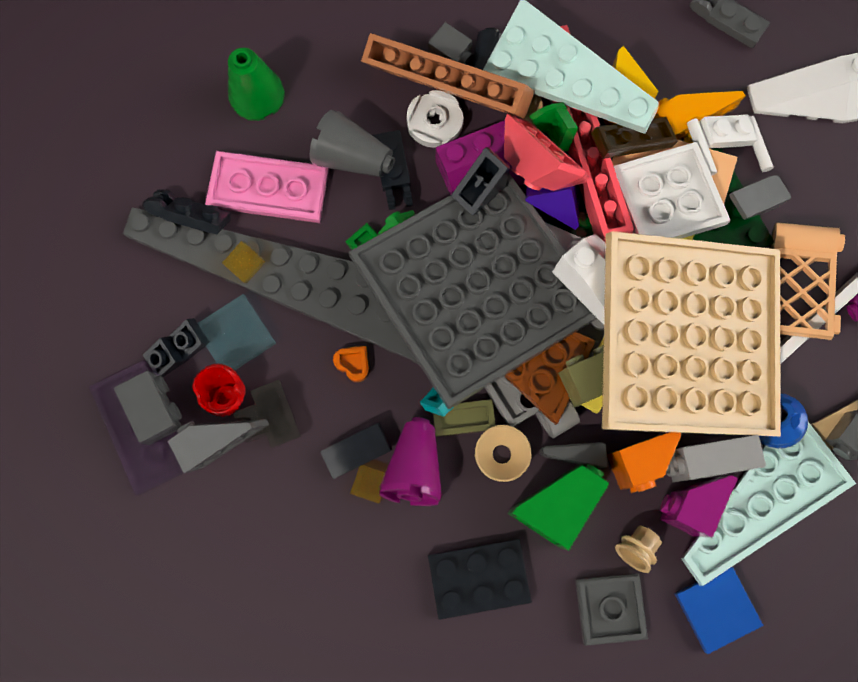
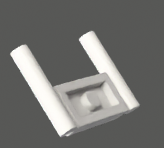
(728, 132)

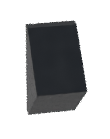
(482, 182)

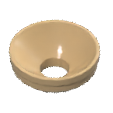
(514, 441)

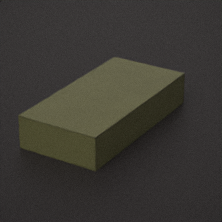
(465, 419)

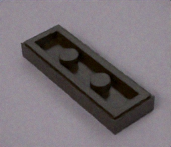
(619, 140)

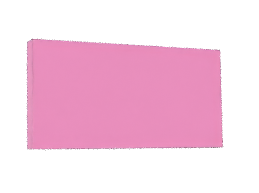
(267, 186)

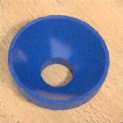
(792, 428)

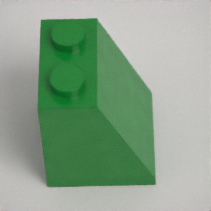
(563, 505)

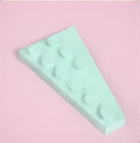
(566, 71)
(769, 503)

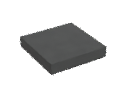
(611, 609)

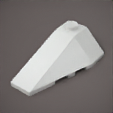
(815, 91)
(584, 273)

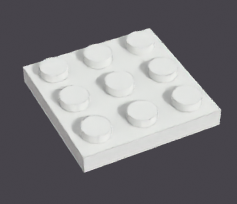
(671, 193)

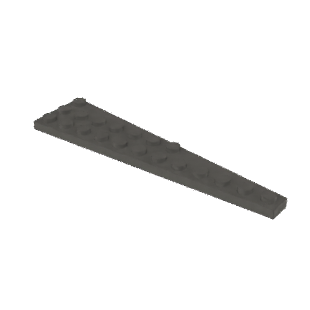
(294, 277)

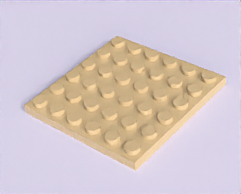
(691, 336)

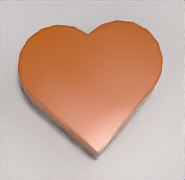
(353, 362)

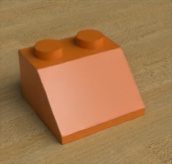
(644, 462)

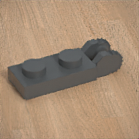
(732, 19)

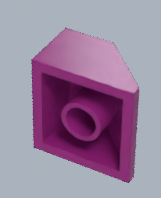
(698, 506)

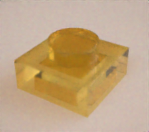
(243, 262)

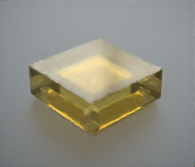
(368, 484)

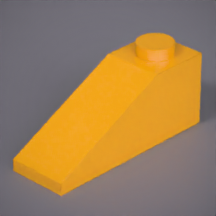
(696, 106)

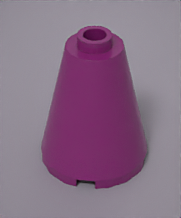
(414, 466)

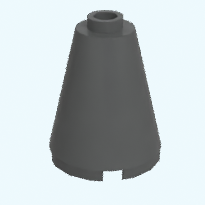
(349, 147)

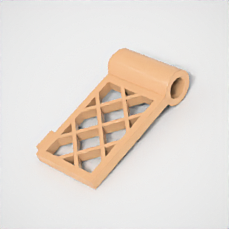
(809, 244)

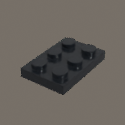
(479, 579)

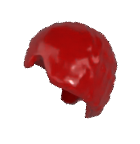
(219, 389)

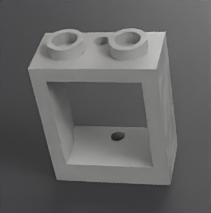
(716, 458)

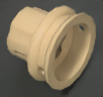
(639, 549)

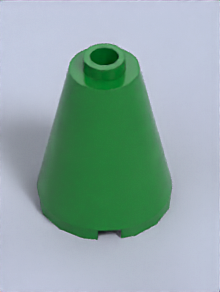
(253, 86)

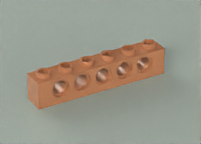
(448, 76)

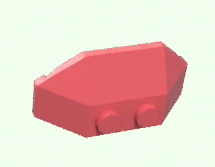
(538, 158)

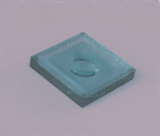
(236, 333)

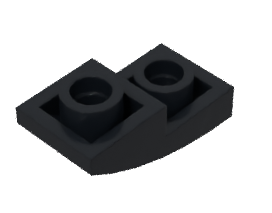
(176, 349)
(356, 450)

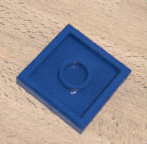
(719, 611)

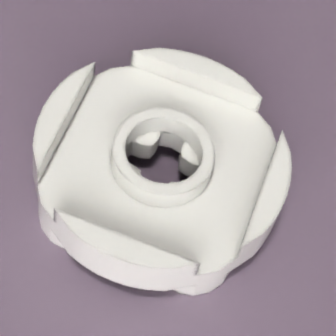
(428, 105)

